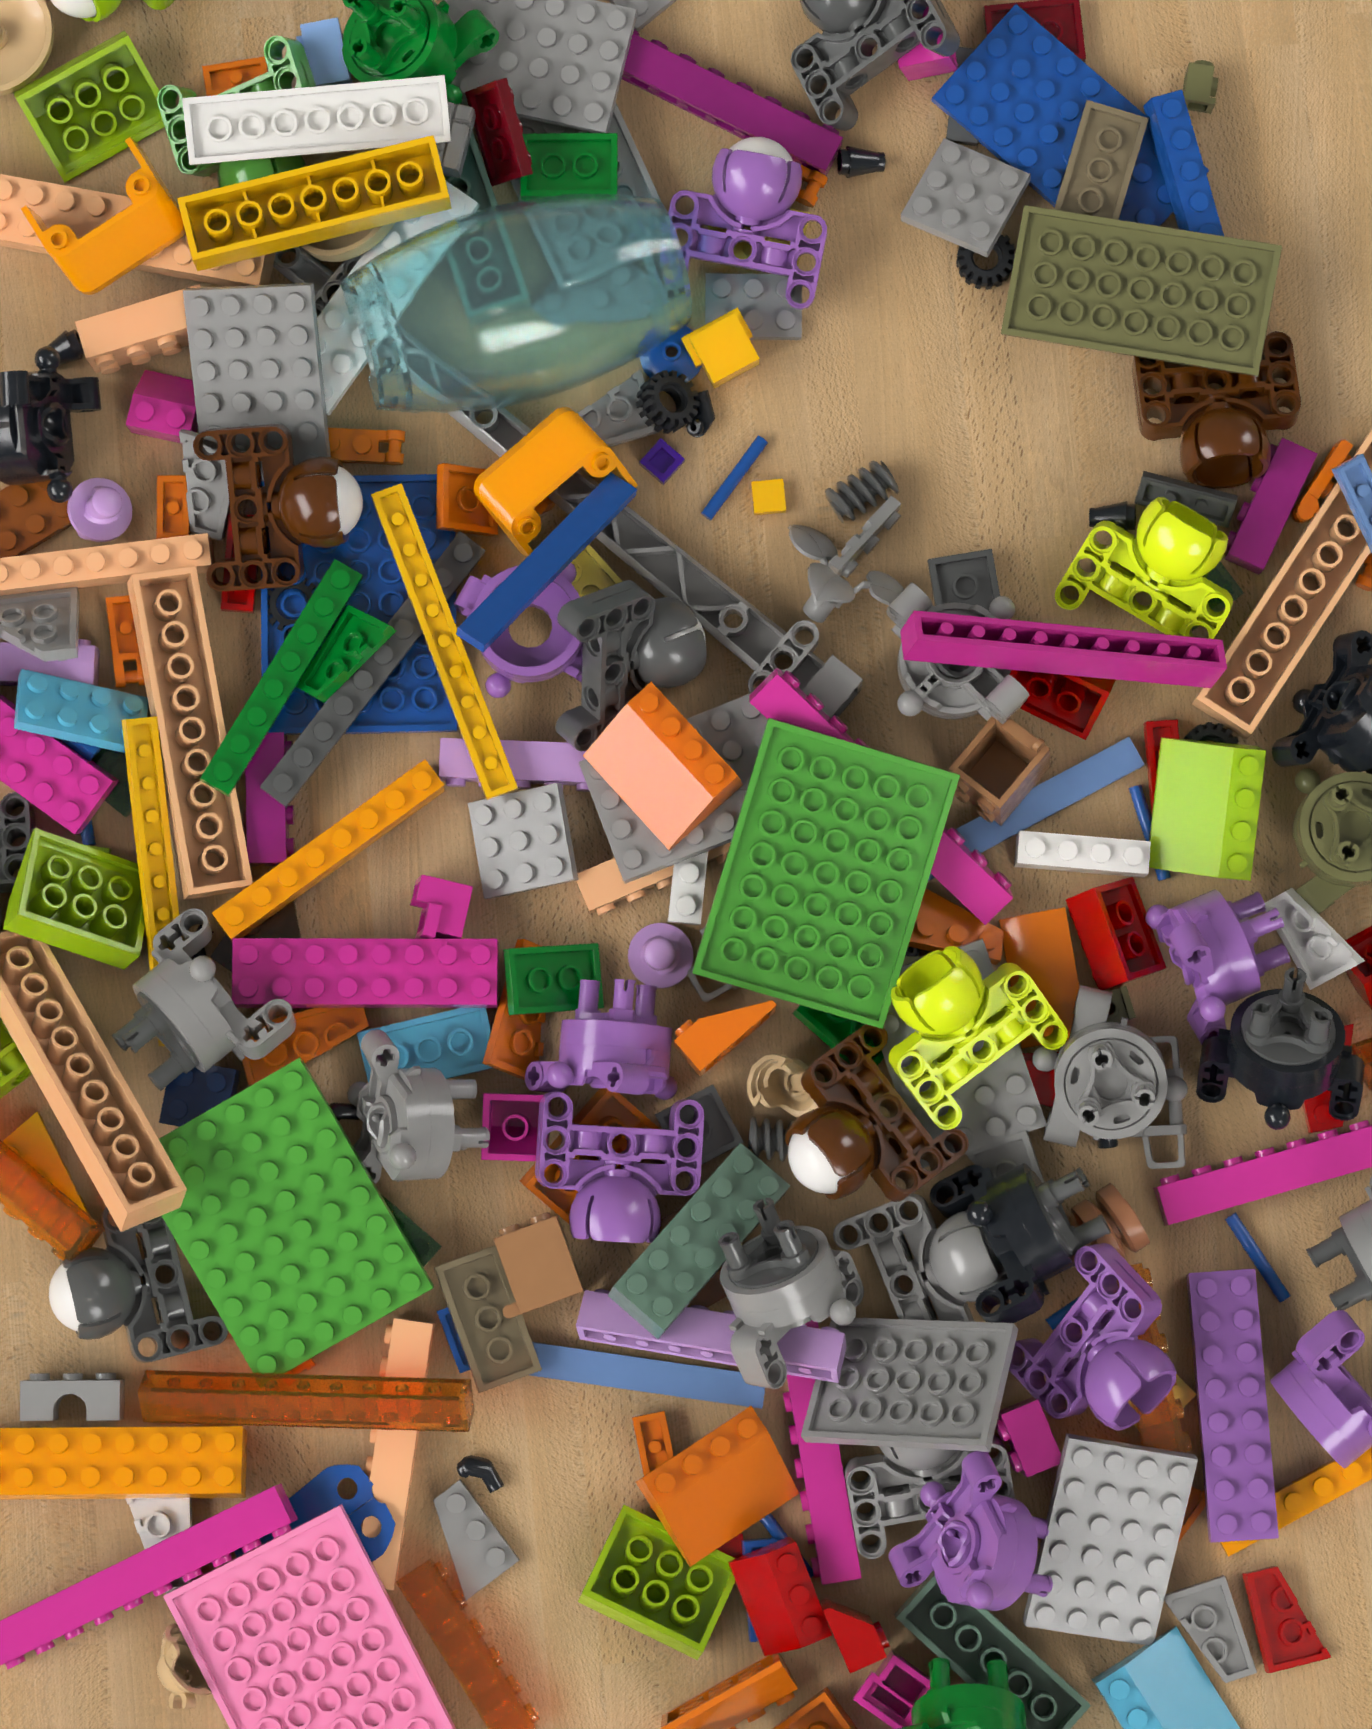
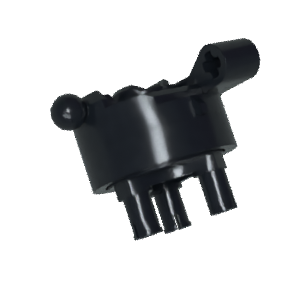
(37, 423)
(1336, 712)

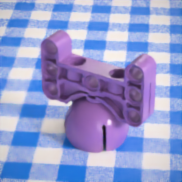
(611, 1200)
(1107, 1360)

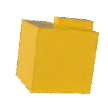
(722, 348)

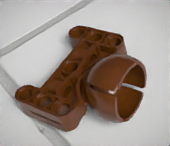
(1220, 424)

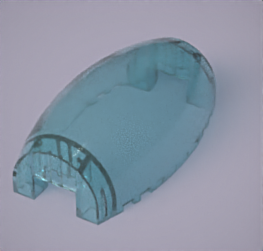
(519, 301)

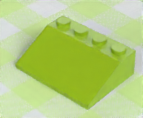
(92, 106)
(1206, 808)
(78, 900)
(653, 1589)

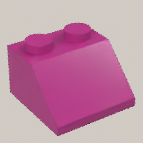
(162, 406)
(512, 1126)

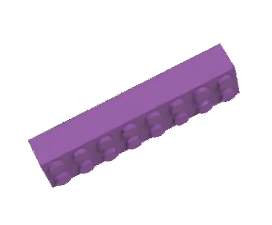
(1232, 1405)

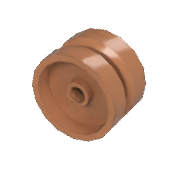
(1119, 1216)

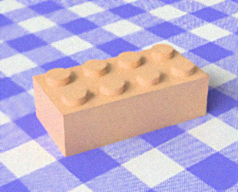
(135, 332)

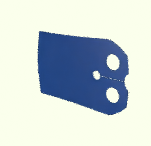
(322, 1495)

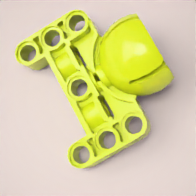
(1168, 557)
(955, 1012)

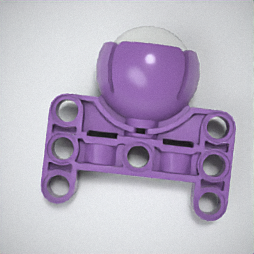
(753, 189)

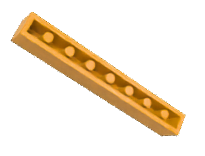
(329, 851)

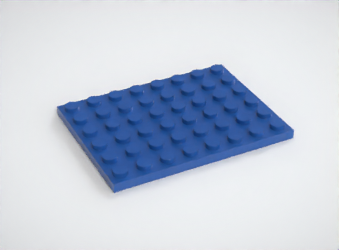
(413, 693)

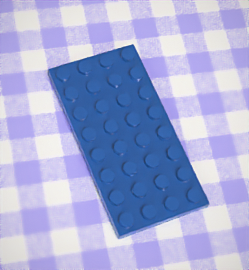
(1025, 104)

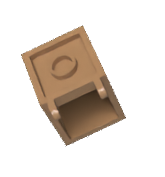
(1000, 769)
(537, 1264)

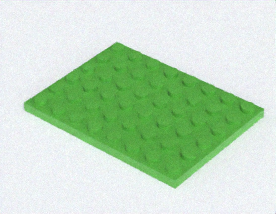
(825, 873)
(286, 1223)

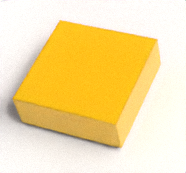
(768, 496)

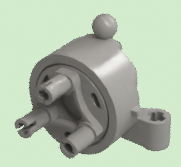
(1105, 1076)
(409, 1116)

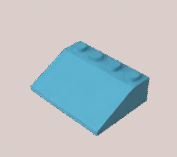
(1163, 1689)

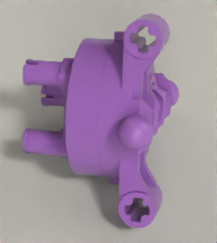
(1216, 951)
(610, 1049)
(974, 1542)

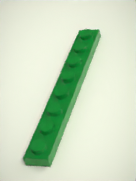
(281, 678)

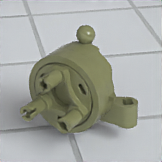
(1334, 834)

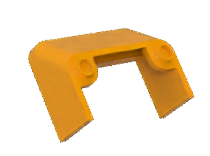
(122, 240)
(537, 468)

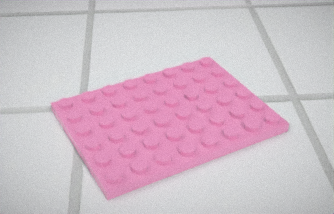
(306, 1637)

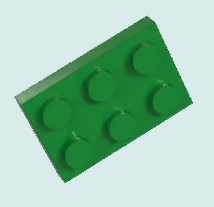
(571, 164)
(549, 977)

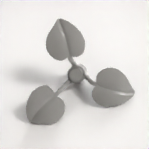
(828, 588)

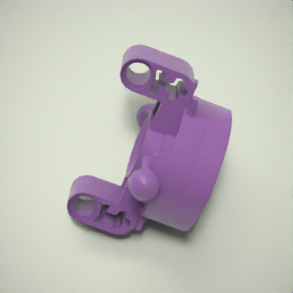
(523, 664)
(1323, 1390)

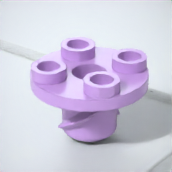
(99, 510)
(660, 955)

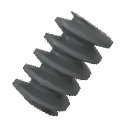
(861, 490)
(768, 1138)

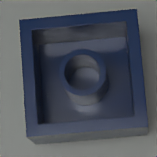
(197, 1093)

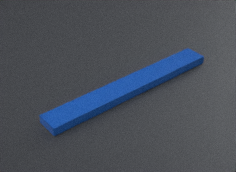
(546, 562)

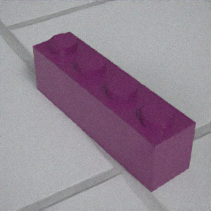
(1270, 506)
(265, 817)

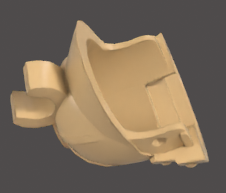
(777, 1083)
(179, 1670)

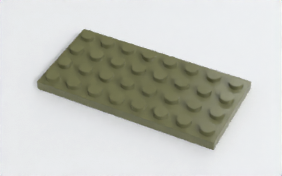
(1141, 290)

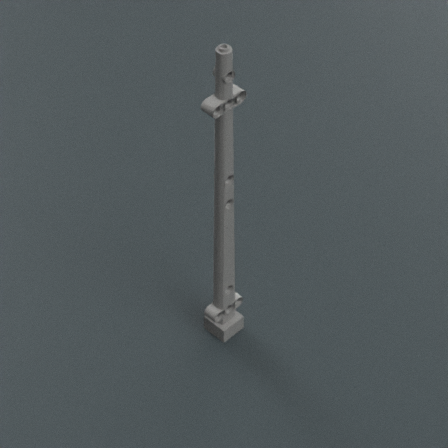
(645, 548)

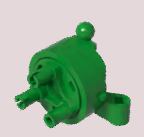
(412, 41)
(968, 1704)

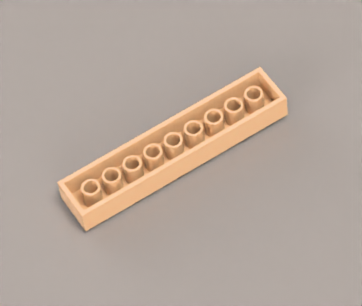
(88, 209)
(1288, 614)
(191, 729)
(84, 1085)

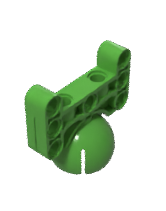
(278, 77)

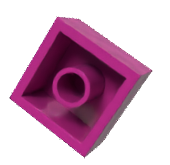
(1029, 1437)

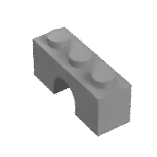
(102, 1396)

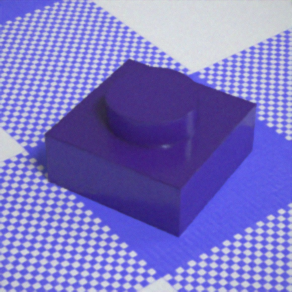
(662, 461)

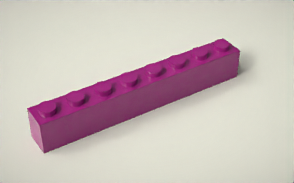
(728, 104)

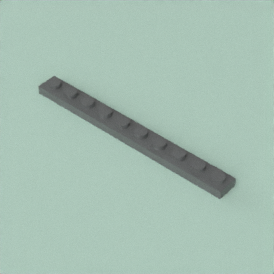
(354, 695)

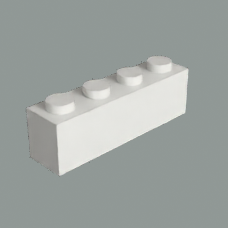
(1082, 854)

